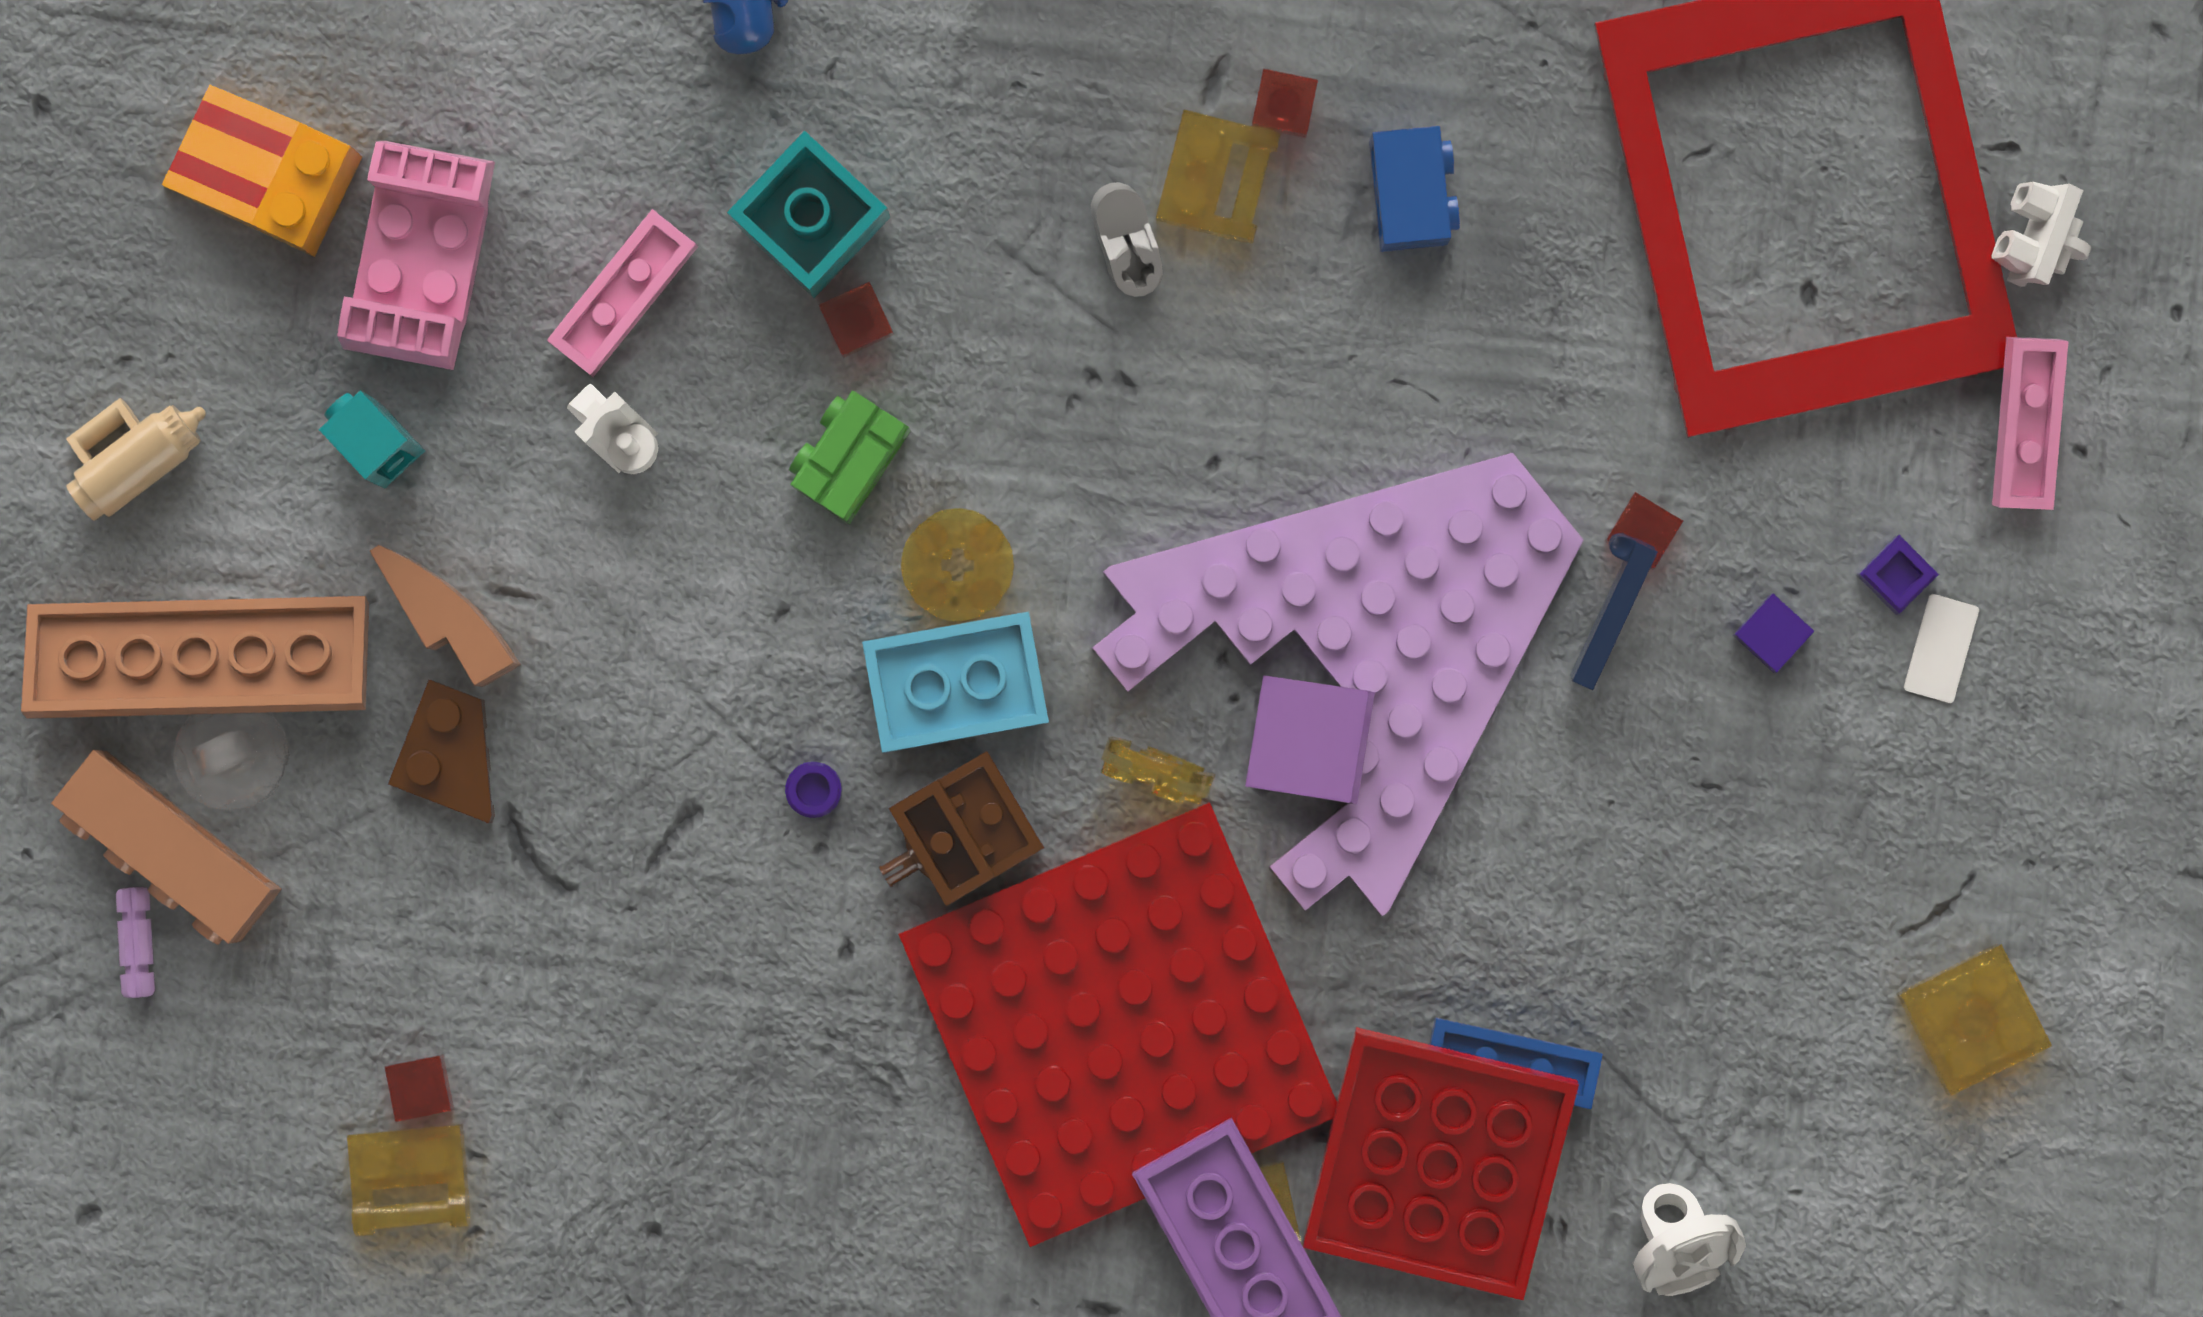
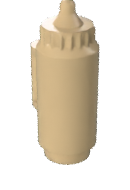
(131, 461)

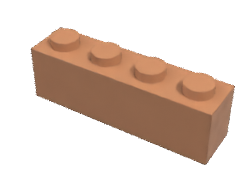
(165, 847)

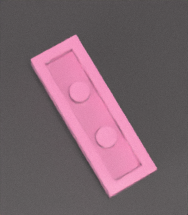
(622, 293)
(2030, 423)

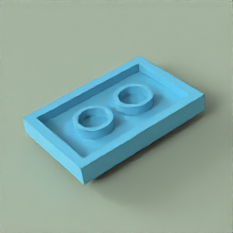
(955, 682)

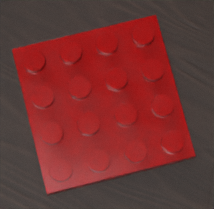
(1440, 1163)

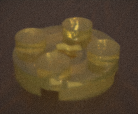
(934, 542)
(1172, 776)

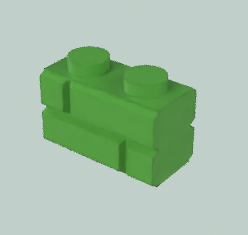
(848, 456)

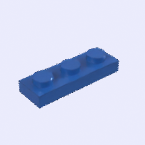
(1524, 1052)

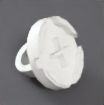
(1684, 1252)

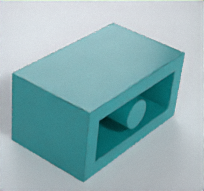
(370, 438)

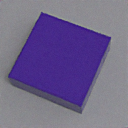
(1897, 574)
(1773, 633)

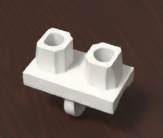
(2049, 235)
(614, 431)

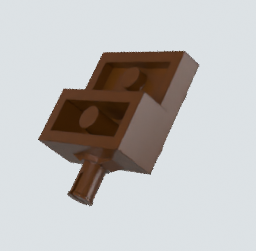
(962, 830)

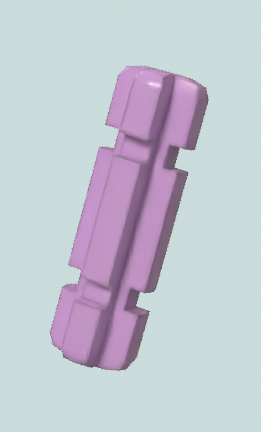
(135, 942)

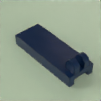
(1637, 562)

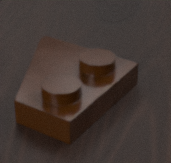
(447, 753)

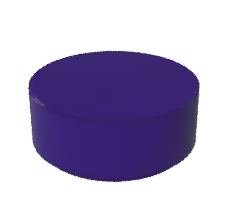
(813, 789)

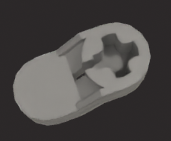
(1135, 265)

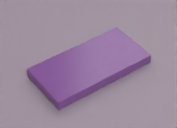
(1232, 1230)

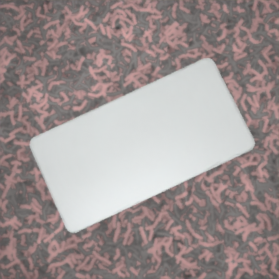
(1941, 648)

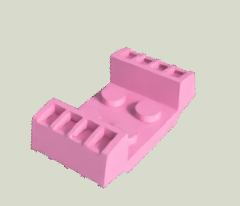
(417, 255)

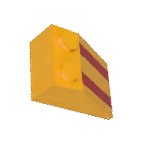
(263, 169)

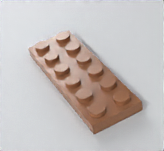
(195, 657)

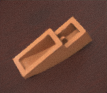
(445, 617)

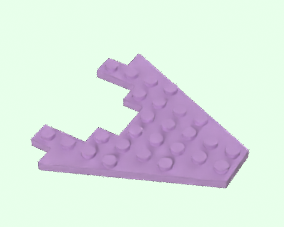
(1395, 595)

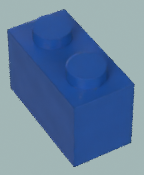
(1412, 188)

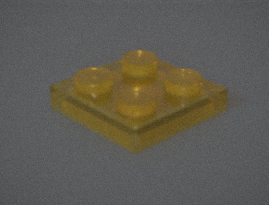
(1974, 1019)

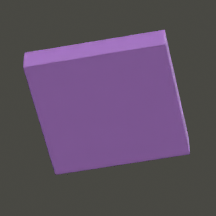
(1310, 739)

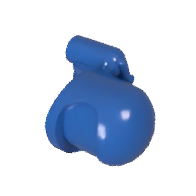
(743, 24)

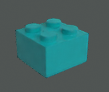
(809, 214)

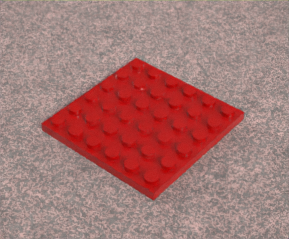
(1117, 1019)

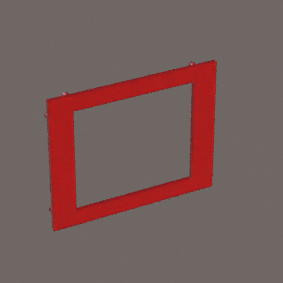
(1837, 372)

